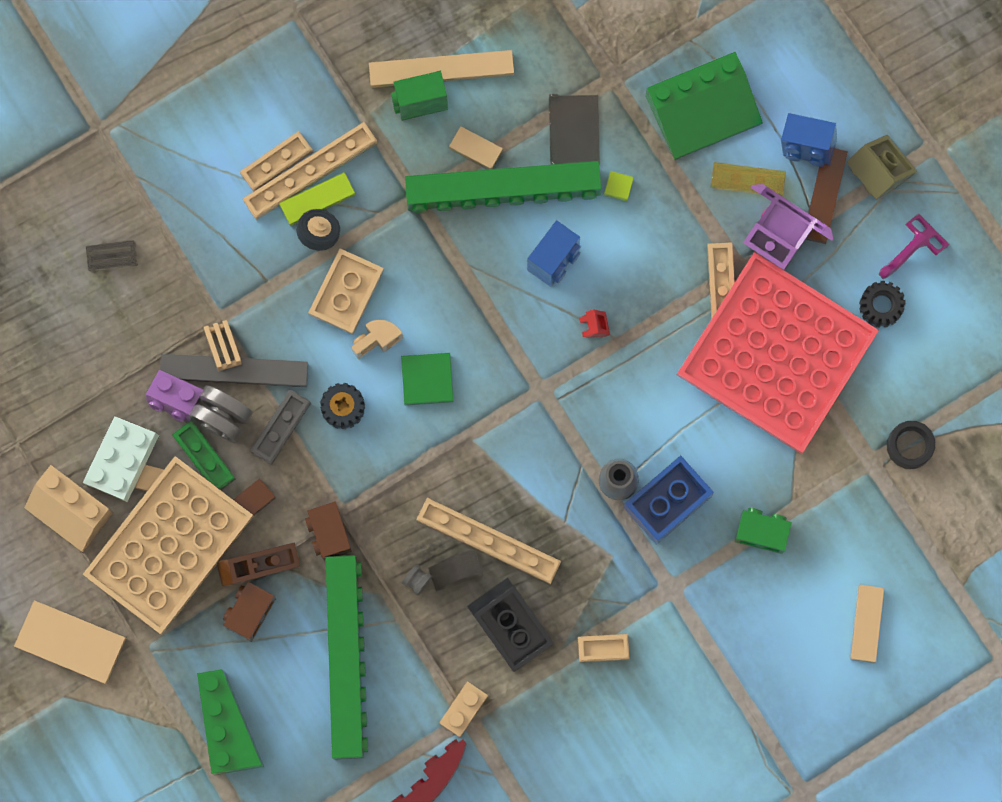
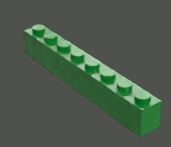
(503, 186)
(344, 657)

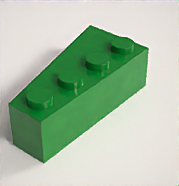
(226, 730)

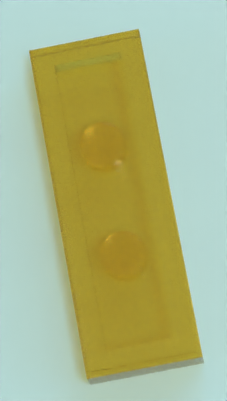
(743, 177)

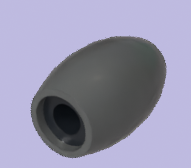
(618, 489)

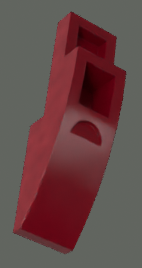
(439, 771)

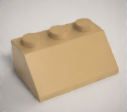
(67, 508)

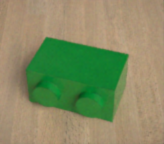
(763, 531)

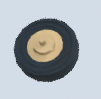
(318, 229)

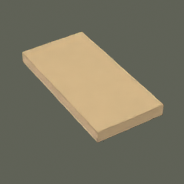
(70, 642)

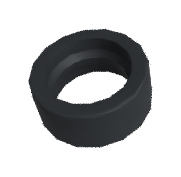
(918, 427)

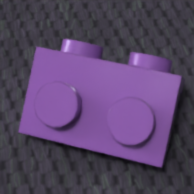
(173, 396)

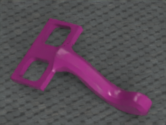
(920, 239)

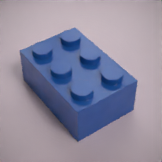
(668, 499)

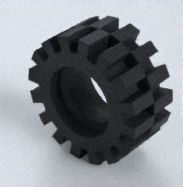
(890, 292)

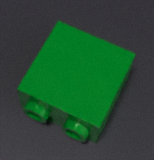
(419, 95)

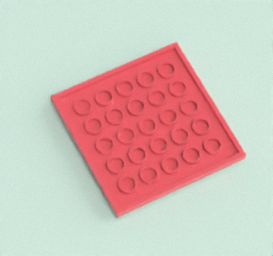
(777, 352)

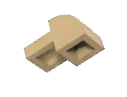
(381, 334)

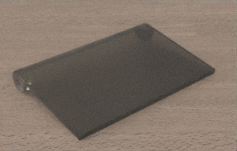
(574, 129)

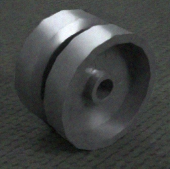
(221, 412)

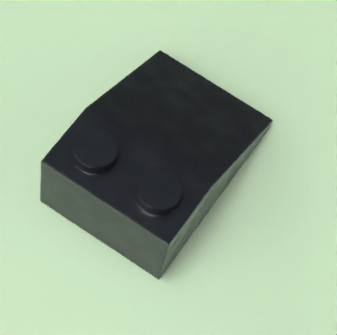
(510, 624)

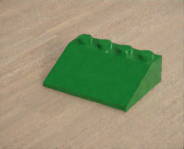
(704, 105)

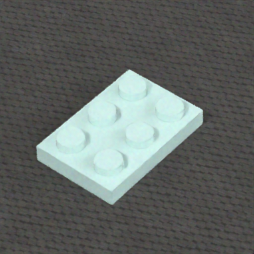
(120, 459)

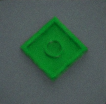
(427, 379)

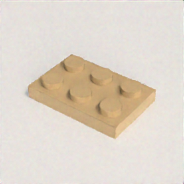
(346, 291)

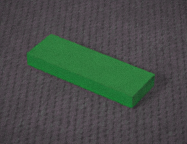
(203, 455)

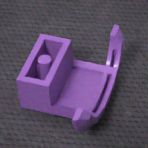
(782, 229)

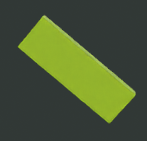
(318, 197)

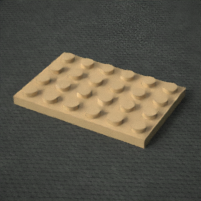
(168, 545)

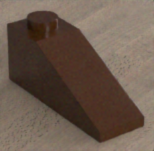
(258, 564)

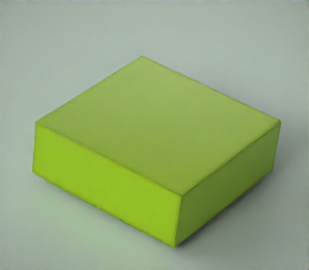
(618, 186)

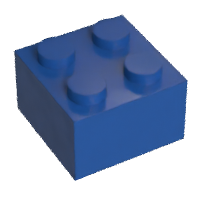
(809, 139)
(554, 254)

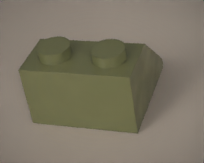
(881, 166)

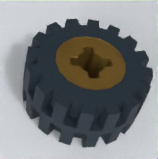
(345, 413)

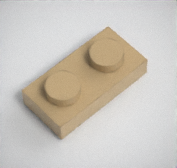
(463, 709)

